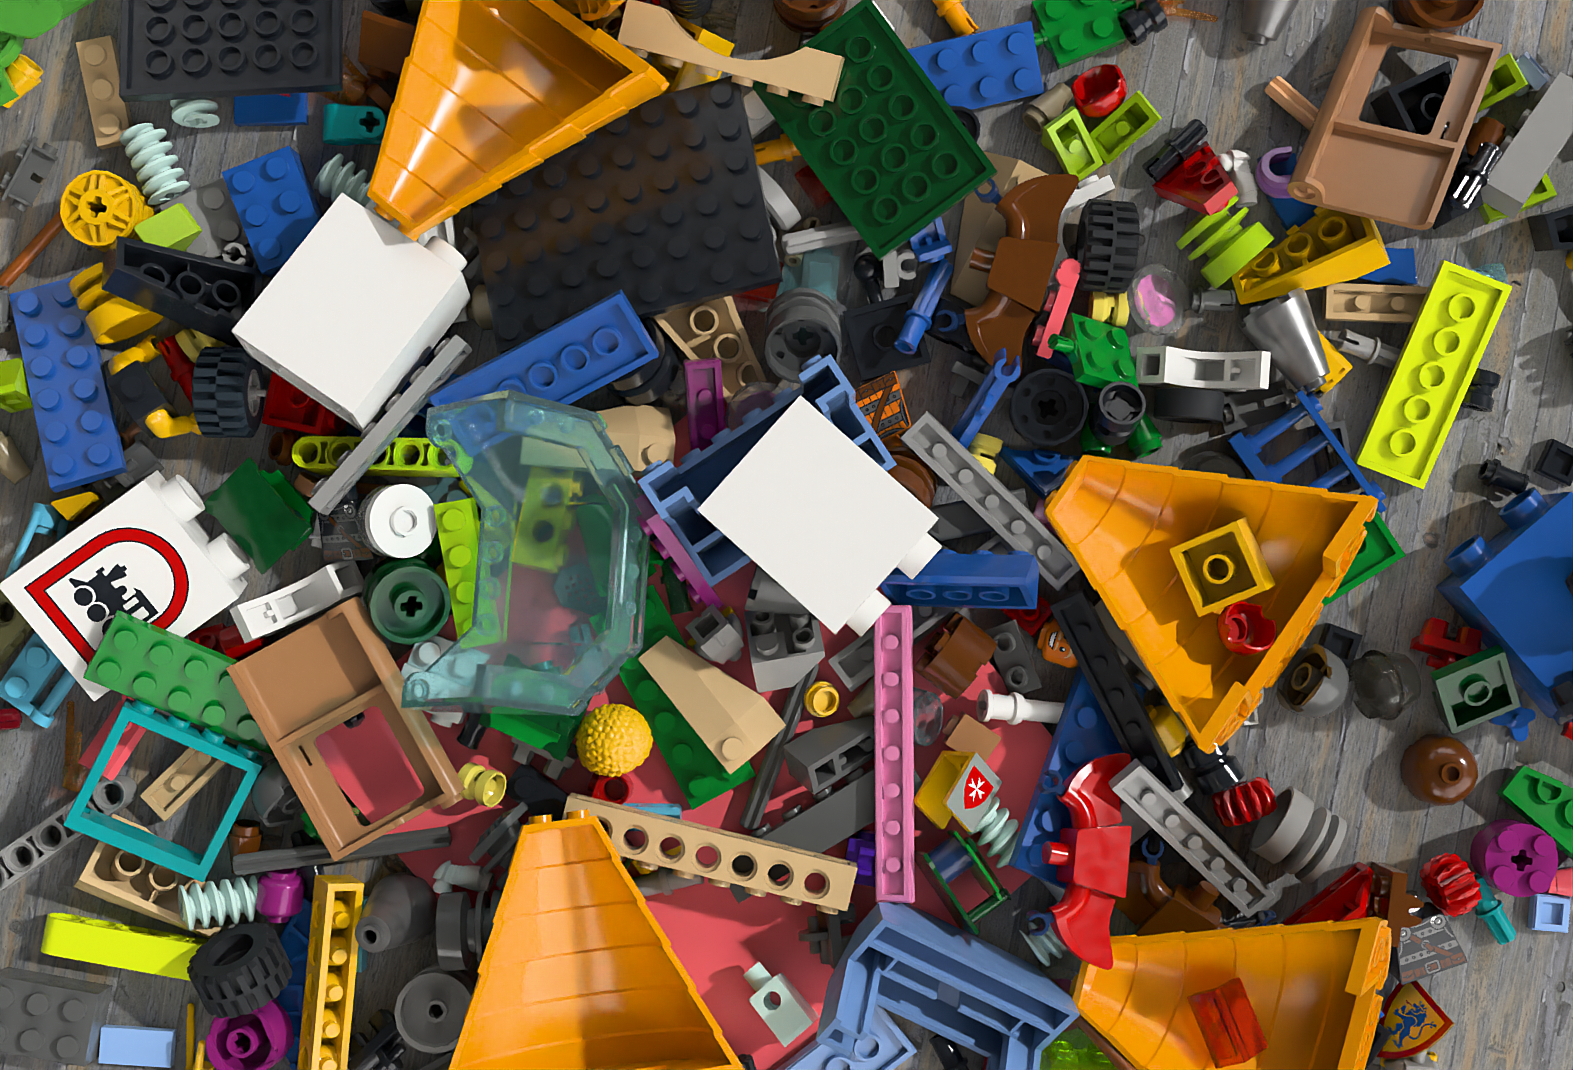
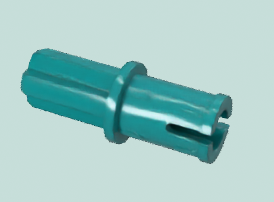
(1491, 912)

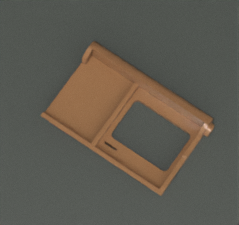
(1379, 168)
(320, 681)

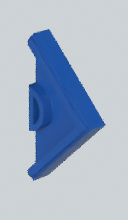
(1039, 468)

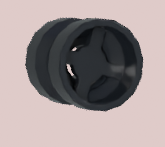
(1142, 21)
(1480, 391)

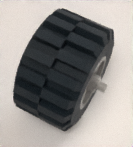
(227, 393)

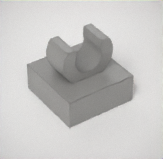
(892, 268)

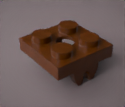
(1391, 900)

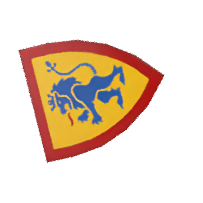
(1413, 1020)

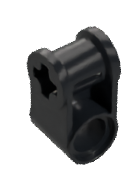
(958, 338)

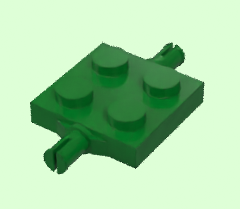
(1078, 27)
(1095, 351)

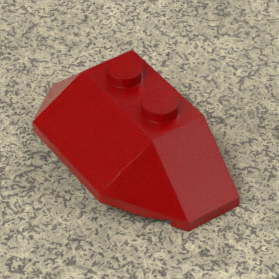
(1341, 900)

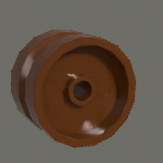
(1438, 15)

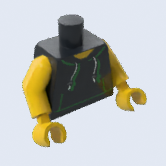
(143, 395)

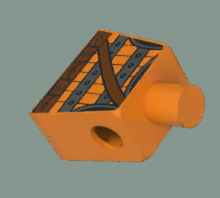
(884, 408)

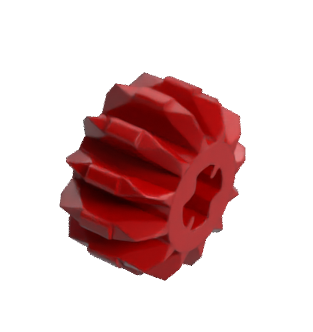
(1244, 802)
(1450, 884)

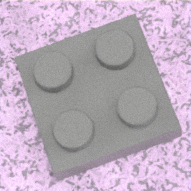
(216, 216)

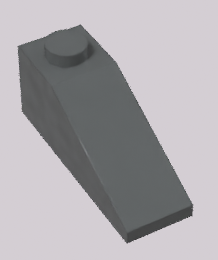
(830, 752)

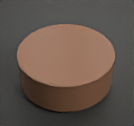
(305, 483)

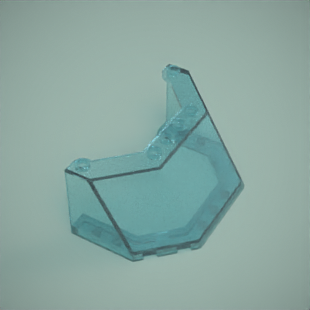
(554, 559)

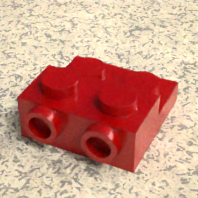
(295, 410)

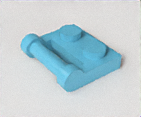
(30, 676)

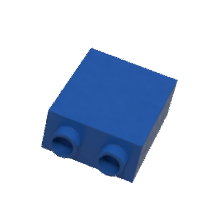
(1519, 593)

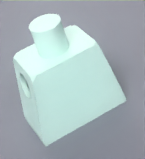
(789, 1017)

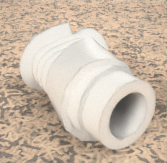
(1236, 164)
(464, 876)

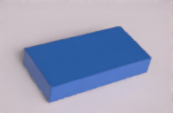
(271, 110)

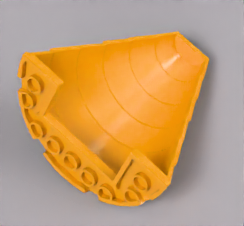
(493, 97)
(1120, 530)
(582, 968)
(1304, 982)

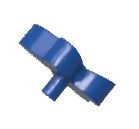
(1516, 721)

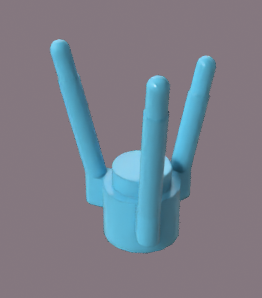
(42, 521)

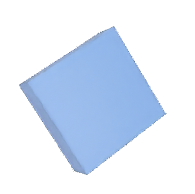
(1549, 912)

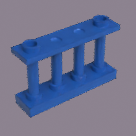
(1250, 446)

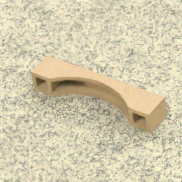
(805, 71)

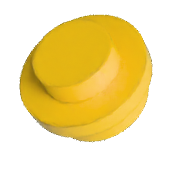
(821, 699)

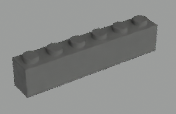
(820, 824)

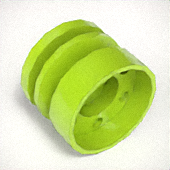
(1224, 242)

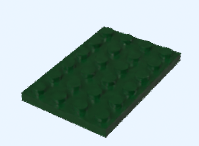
(888, 138)

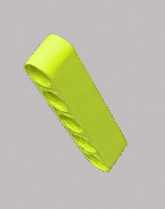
(396, 461)
(119, 945)

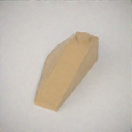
(983, 227)
(713, 332)
(642, 433)
(718, 707)
(138, 884)

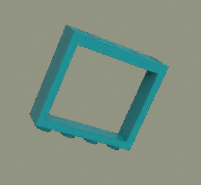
(144, 843)

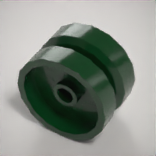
(388, 605)

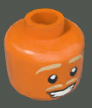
(1055, 646)

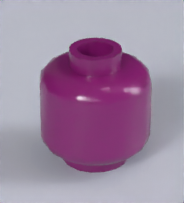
(280, 894)

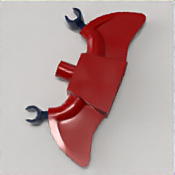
(1089, 859)

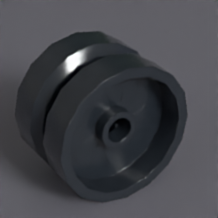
(651, 378)

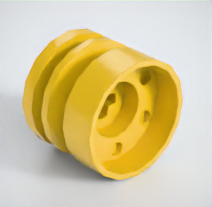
(99, 190)
(112, 316)

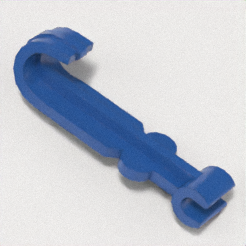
(985, 398)

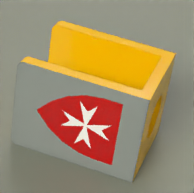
(957, 787)

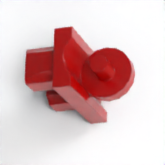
(1434, 642)

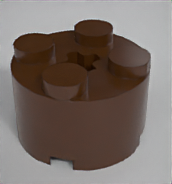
(955, 655)

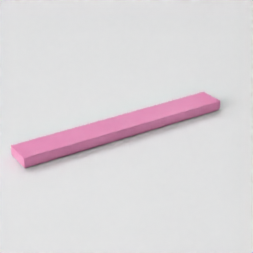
(894, 755)

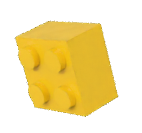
(1222, 567)

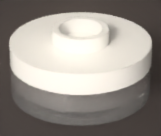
(397, 521)

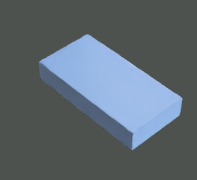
(137, 1046)

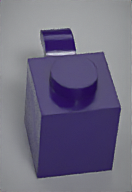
(861, 849)

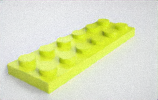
(1432, 374)

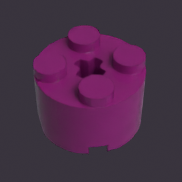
(1534, 862)
(251, 1039)

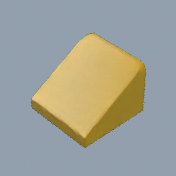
(78, 507)

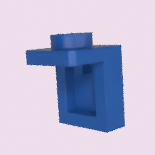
(931, 243)

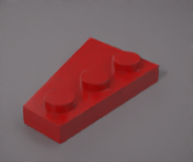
(1198, 182)

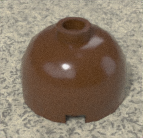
(1439, 770)

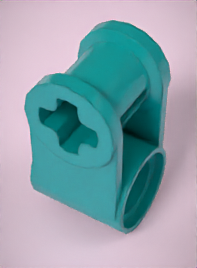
(350, 125)

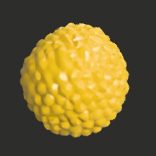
(613, 740)

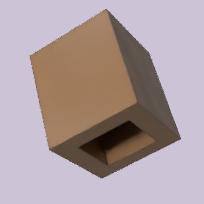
(969, 735)

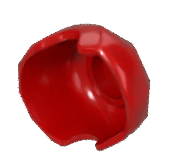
(1099, 90)
(1246, 629)

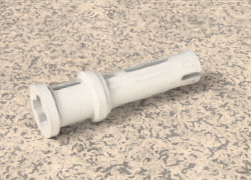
(1015, 708)

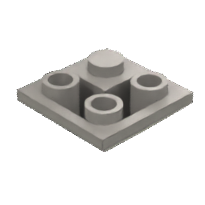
(782, 647)

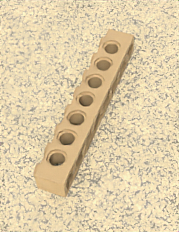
(829, 899)

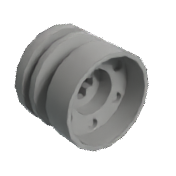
(1299, 836)

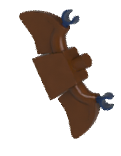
(1019, 266)
(1167, 910)

